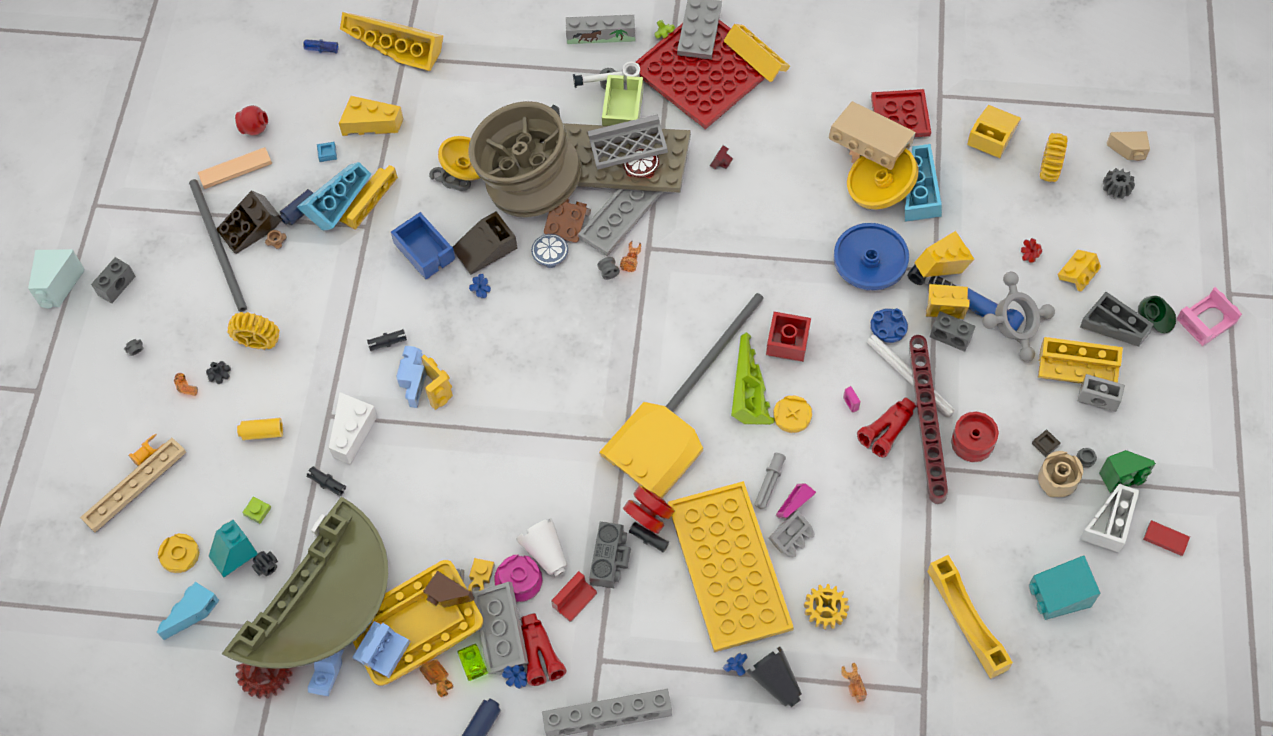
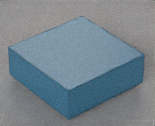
(327, 151)

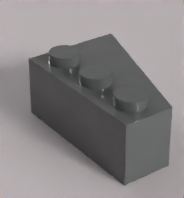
(1117, 321)

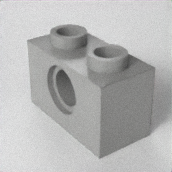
(1101, 393)

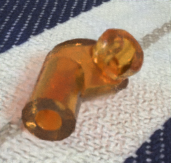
(182, 385)

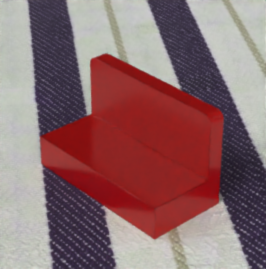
(573, 597)

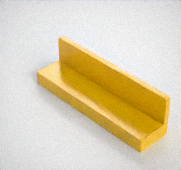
(755, 52)
(369, 196)

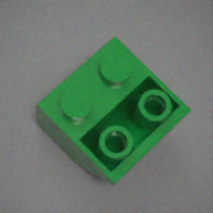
(1125, 469)

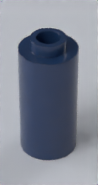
(291, 213)
(483, 718)

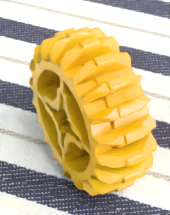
(1053, 157)
(253, 330)

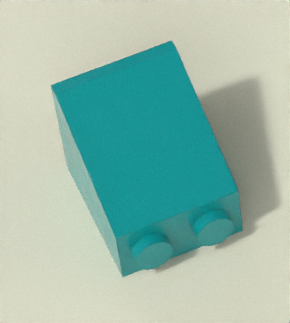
(1065, 588)

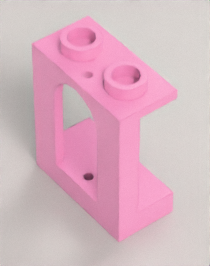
(1197, 328)

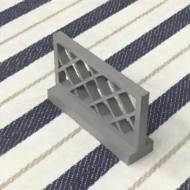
(626, 132)

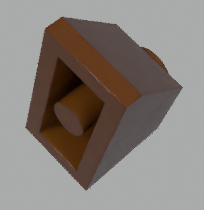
(446, 592)

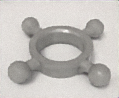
(1031, 312)

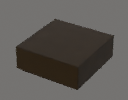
(1046, 443)

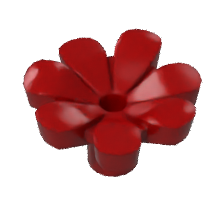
(1031, 250)

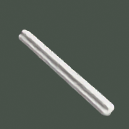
(899, 365)

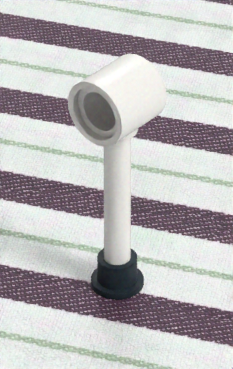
(627, 68)

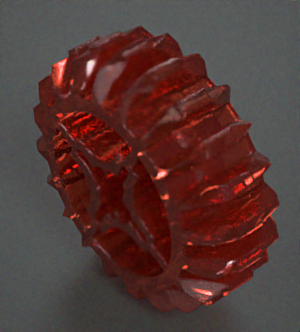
(251, 684)

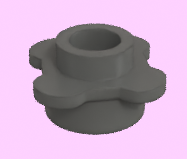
(134, 347)

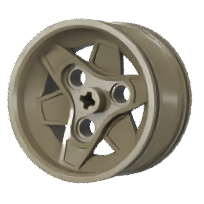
(531, 173)

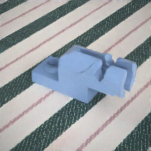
(412, 374)
(325, 674)

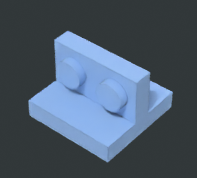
(381, 649)

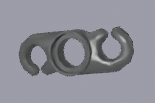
(454, 184)

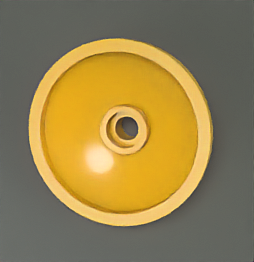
(455, 158)

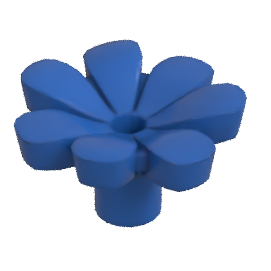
(480, 286)
(736, 664)
(515, 675)

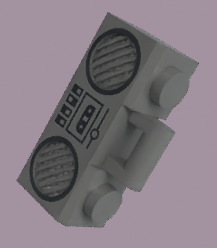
(604, 562)

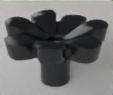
(218, 371)

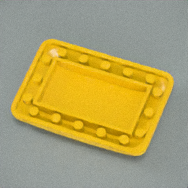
(427, 626)

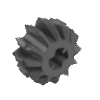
(1118, 183)

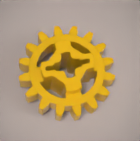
(826, 615)

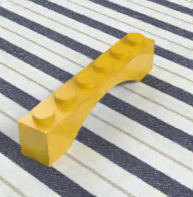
(985, 645)

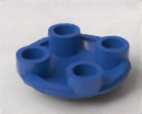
(889, 325)

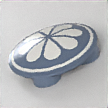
(549, 250)

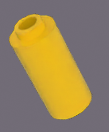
(260, 429)

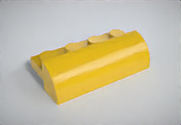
(1074, 359)

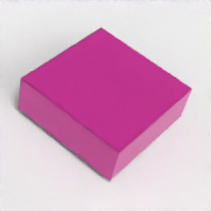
(851, 399)

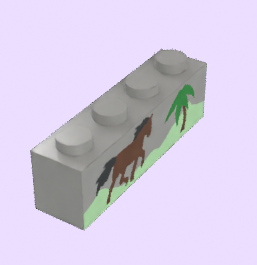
(600, 29)

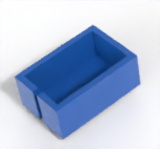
(423, 245)

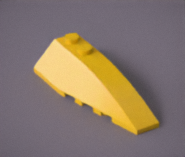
(398, 41)

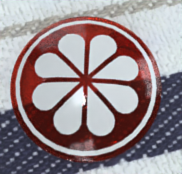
(642, 167)

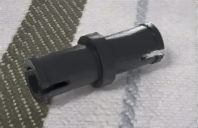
(386, 340)
(326, 481)
(648, 537)

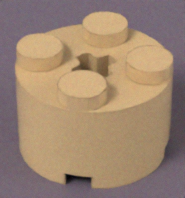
(1060, 474)

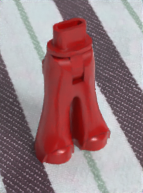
(895, 418)
(537, 640)

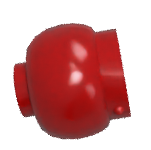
(251, 120)

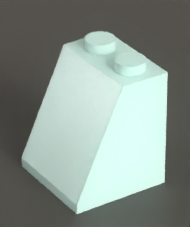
(54, 276)

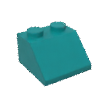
(230, 548)

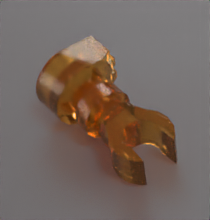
(630, 262)

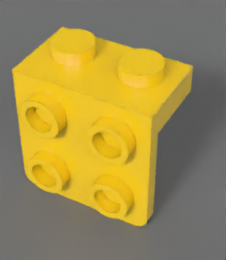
(440, 388)

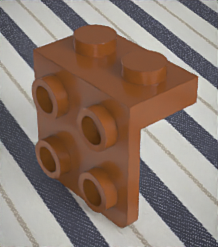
(567, 220)

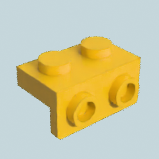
(1080, 269)

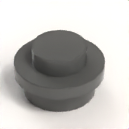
(1087, 457)

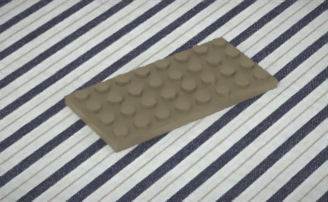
(666, 178)

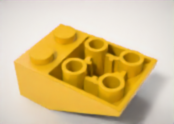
(993, 131)

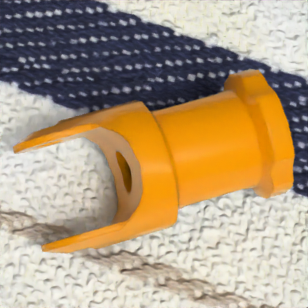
(144, 452)

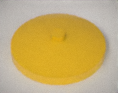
(879, 187)

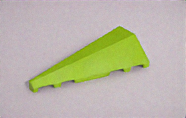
(748, 398)

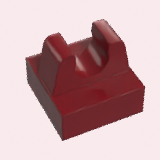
(722, 158)

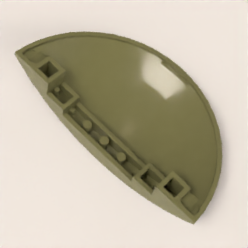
(324, 600)

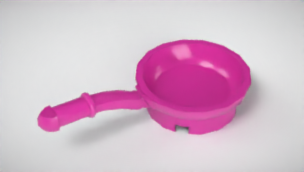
(522, 573)

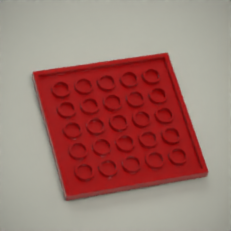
(699, 85)

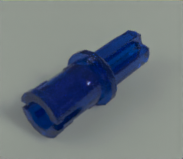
(320, 46)

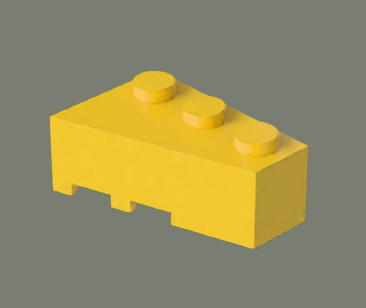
(370, 116)
(945, 257)

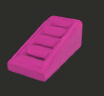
(796, 498)

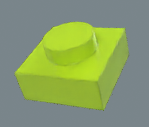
(256, 510)

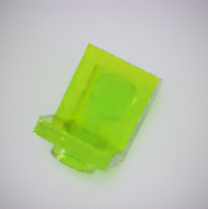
(472, 662)

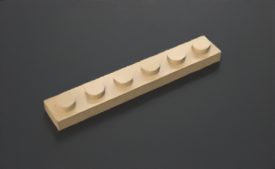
(133, 485)

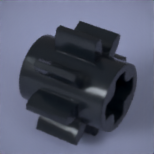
(264, 563)

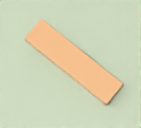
(234, 168)

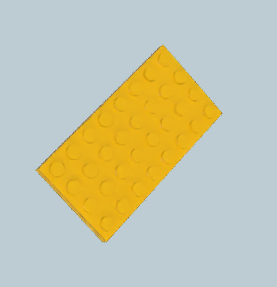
(730, 567)

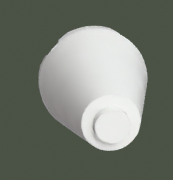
(544, 547)

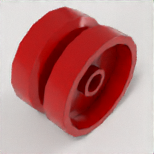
(974, 436)
(650, 506)

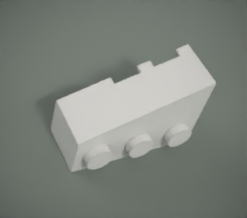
(350, 427)
(1113, 520)

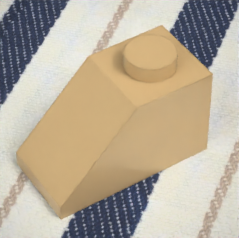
(1130, 144)

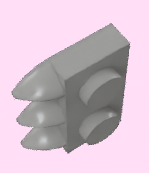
(791, 533)

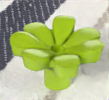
(663, 29)

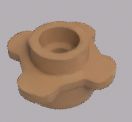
(275, 234)

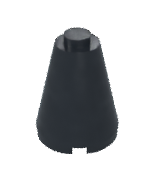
(777, 678)

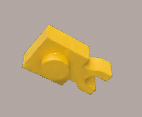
(480, 573)

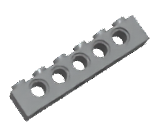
(607, 713)

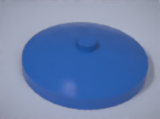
(871, 256)

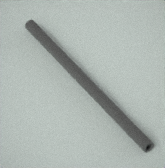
(218, 246)
(714, 352)

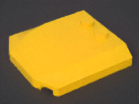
(653, 448)

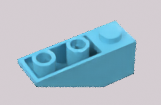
(191, 609)

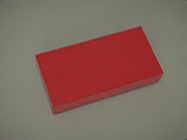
(1166, 538)

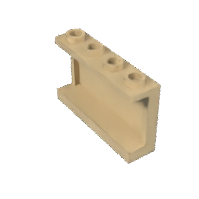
(871, 135)

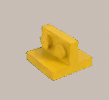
(948, 300)

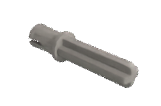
(773, 473)

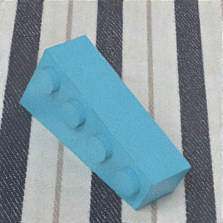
(333, 198)
(924, 198)

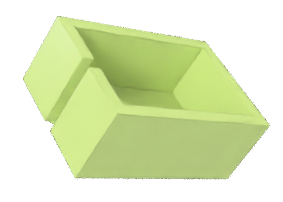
(622, 104)

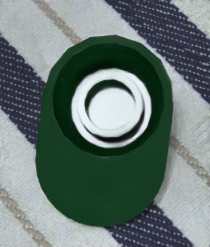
(1158, 312)

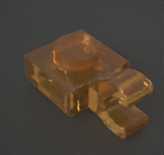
(436, 674)
(856, 685)

